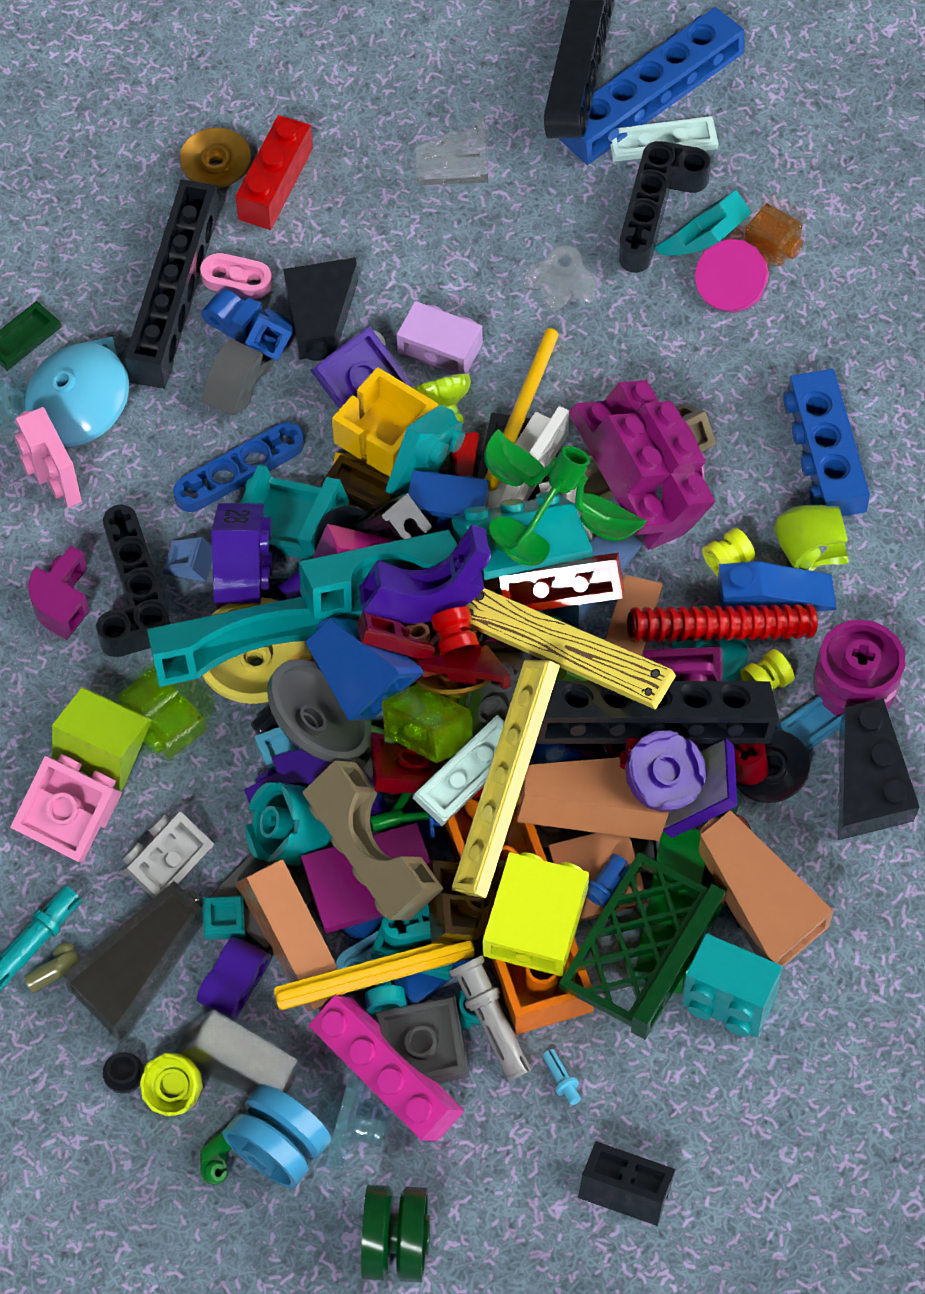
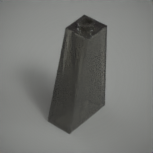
(135, 960)

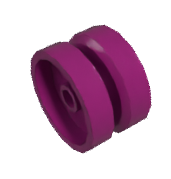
(858, 665)

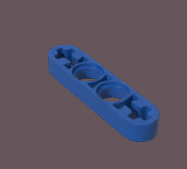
(235, 463)

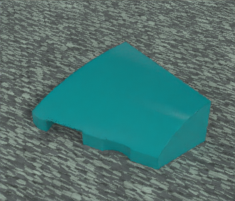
(707, 227)

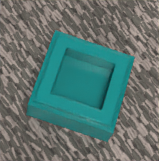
(223, 917)

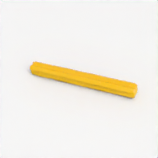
(371, 973)

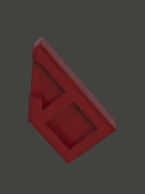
(391, 636)

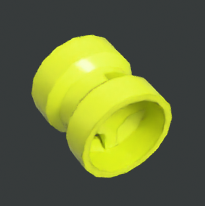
(732, 549)
(771, 668)

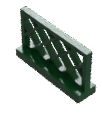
(674, 961)

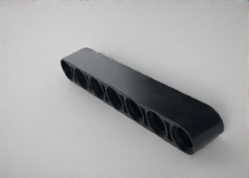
(577, 68)

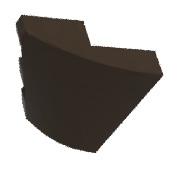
(458, 916)

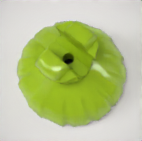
(447, 391)

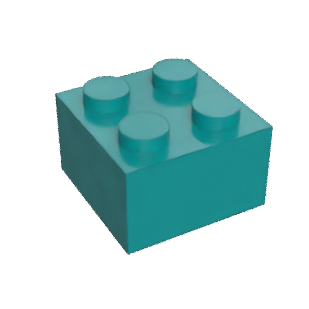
(731, 986)

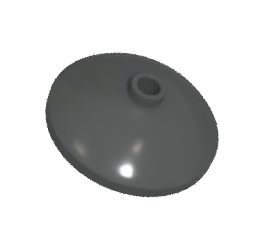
(312, 715)

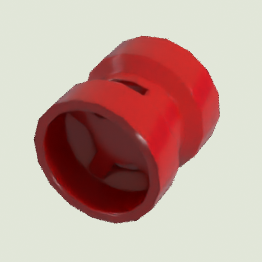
(454, 630)

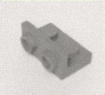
(167, 855)

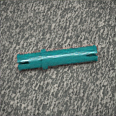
(38, 931)

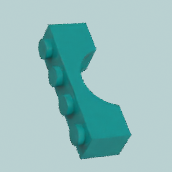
(333, 581)

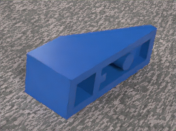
(773, 584)

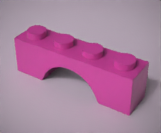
(405, 1090)

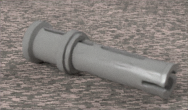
(484, 1001)

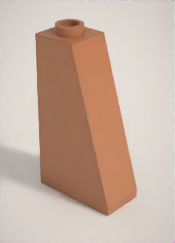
(586, 798)
(765, 896)
(287, 925)

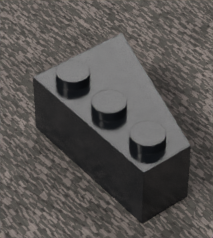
(872, 773)

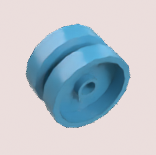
(277, 1136)

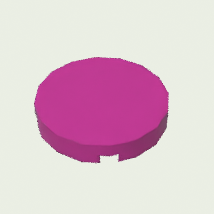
(731, 275)

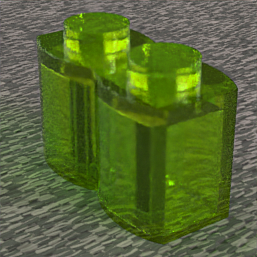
(173, 717)

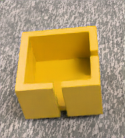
(386, 412)

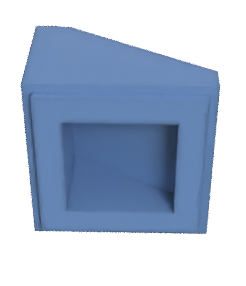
(189, 559)

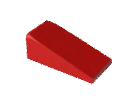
(465, 459)

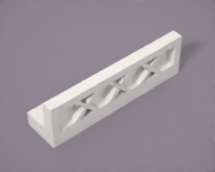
(542, 440)

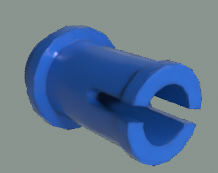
(607, 880)

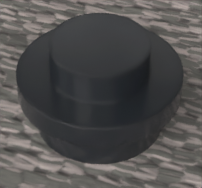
(123, 1072)

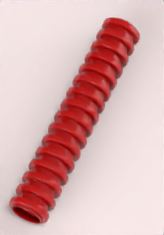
(721, 623)

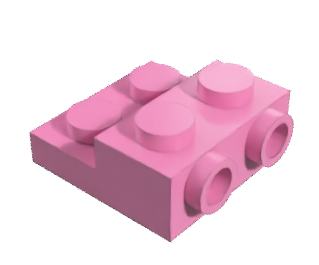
(46, 455)
(66, 807)

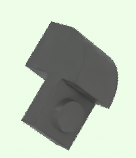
(234, 377)

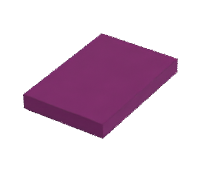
(336, 891)

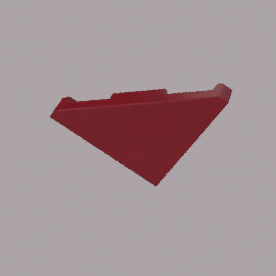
(467, 667)

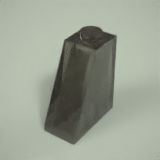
(235, 1054)

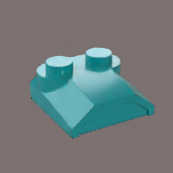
(425, 447)

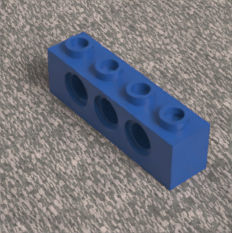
(821, 394)

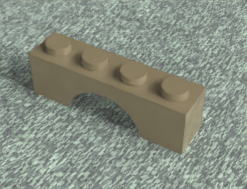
(343, 803)

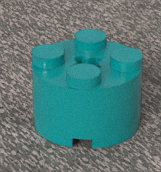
(283, 825)

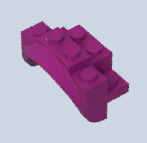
(637, 450)

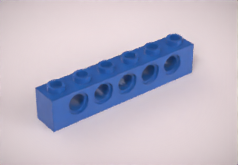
(658, 81)

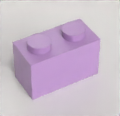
(439, 338)

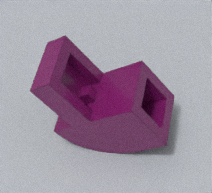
(53, 596)

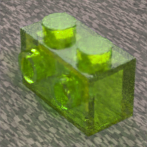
(427, 723)

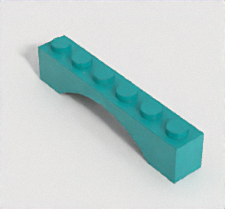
(195, 646)

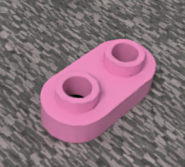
(238, 274)

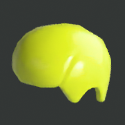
(171, 1075)

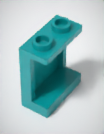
(293, 509)

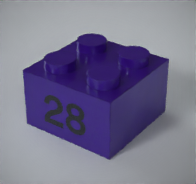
(241, 553)

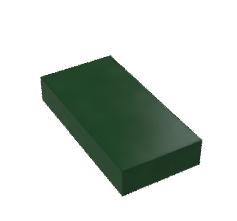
(26, 334)

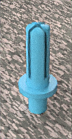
(565, 1084)

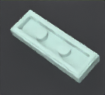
(689, 132)
(461, 775)

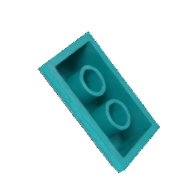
(558, 526)

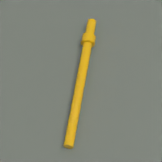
(527, 393)

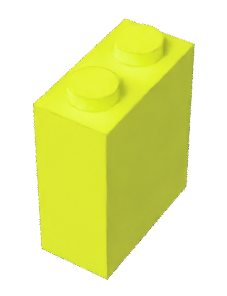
(536, 913)

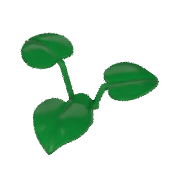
(566, 473)

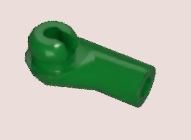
(214, 1160)

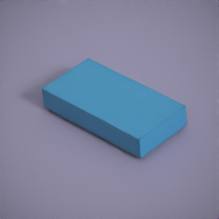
(811, 723)

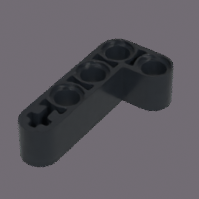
(660, 169)
(133, 577)

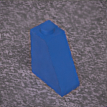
(359, 672)

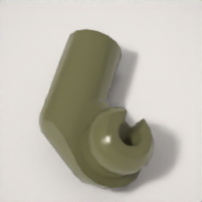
(53, 970)

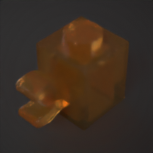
(775, 235)

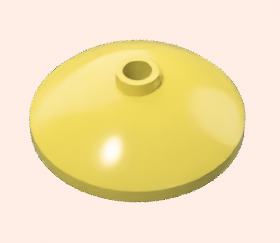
(238, 678)

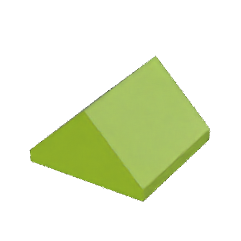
(100, 735)

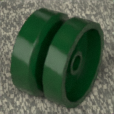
(395, 1233)

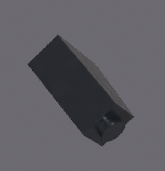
(320, 304)

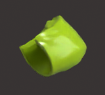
(807, 528)

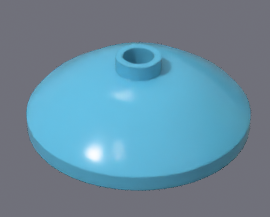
(89, 400)

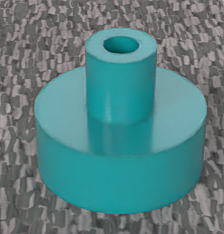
(384, 997)

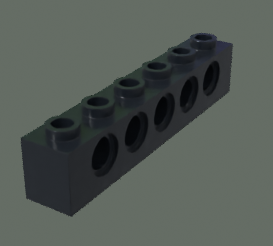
(172, 284)
(695, 709)

